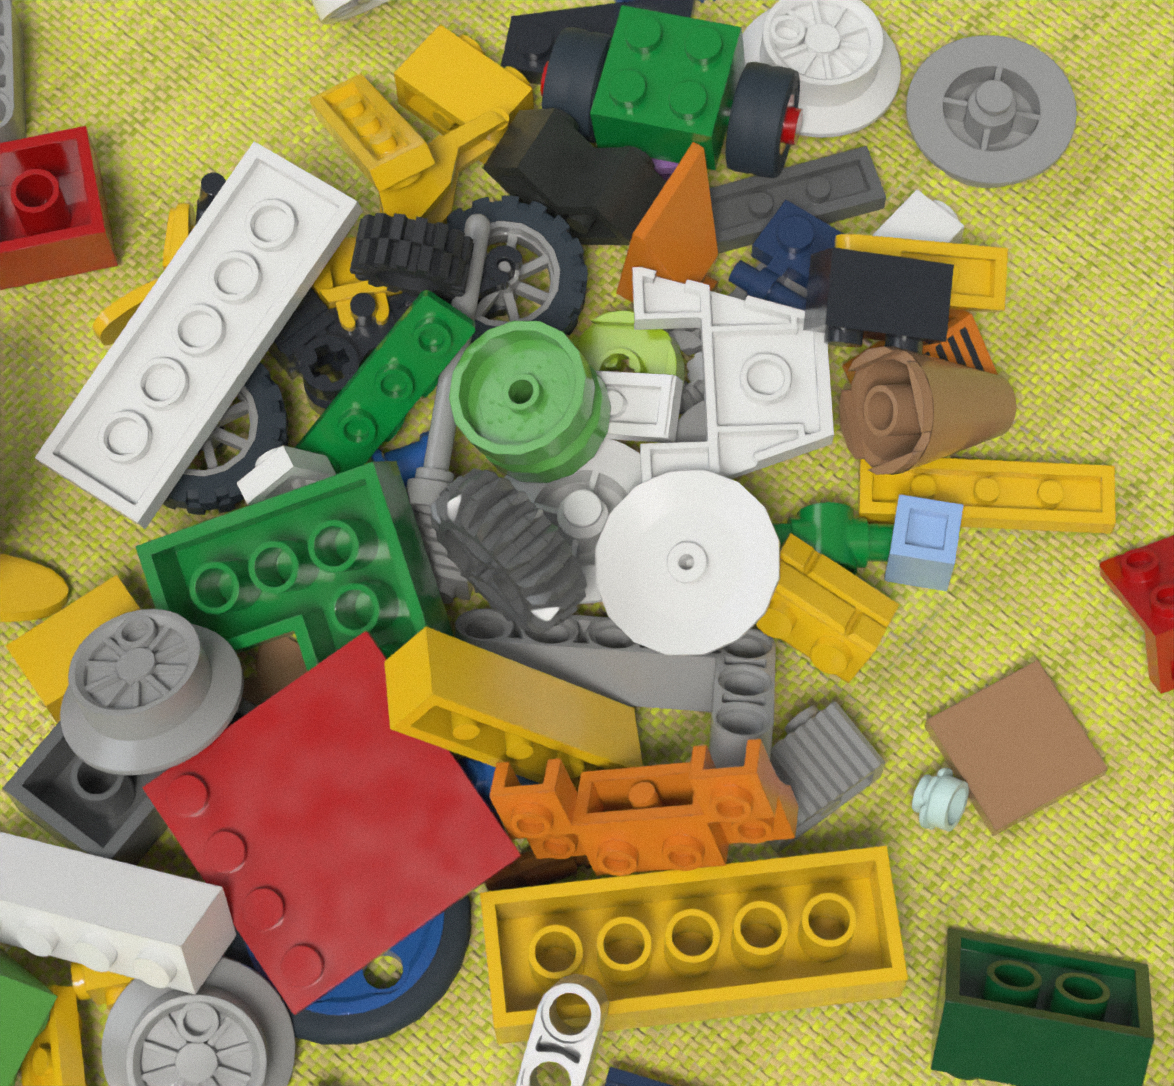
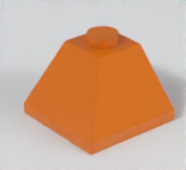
(677, 230)

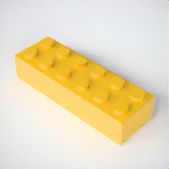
(698, 941)

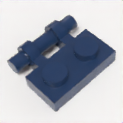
(786, 252)

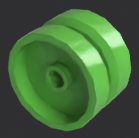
(530, 401)

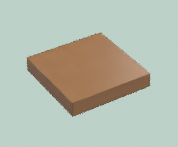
(1015, 747)

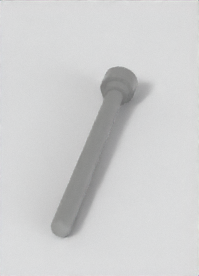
(435, 473)

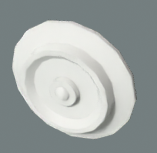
(687, 563)

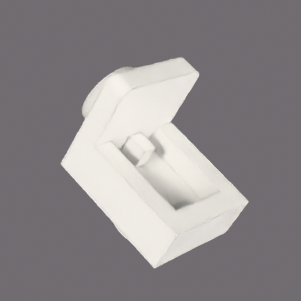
(283, 471)

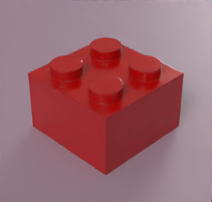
(52, 209)

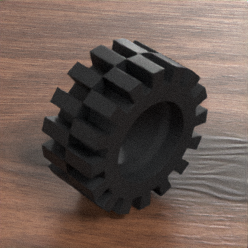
(412, 255)

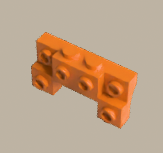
(648, 814)

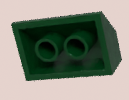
(1040, 1015)

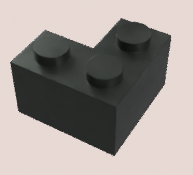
(592, 188)

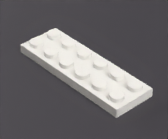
(199, 334)

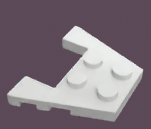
(760, 378)

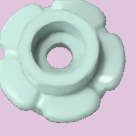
(940, 800)

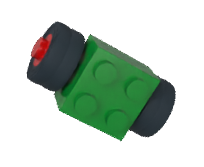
(672, 85)

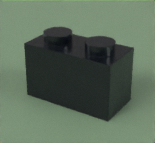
(877, 299)

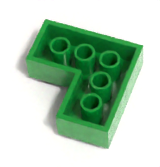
(306, 565)

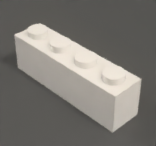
(111, 914)

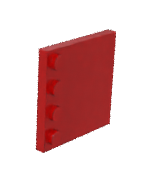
(330, 825)

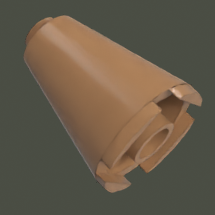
(919, 409)

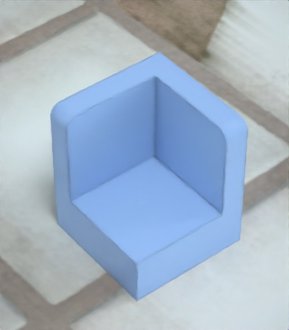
(924, 542)

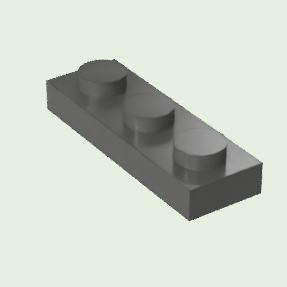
(825, 187)

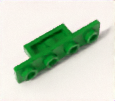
(389, 383)

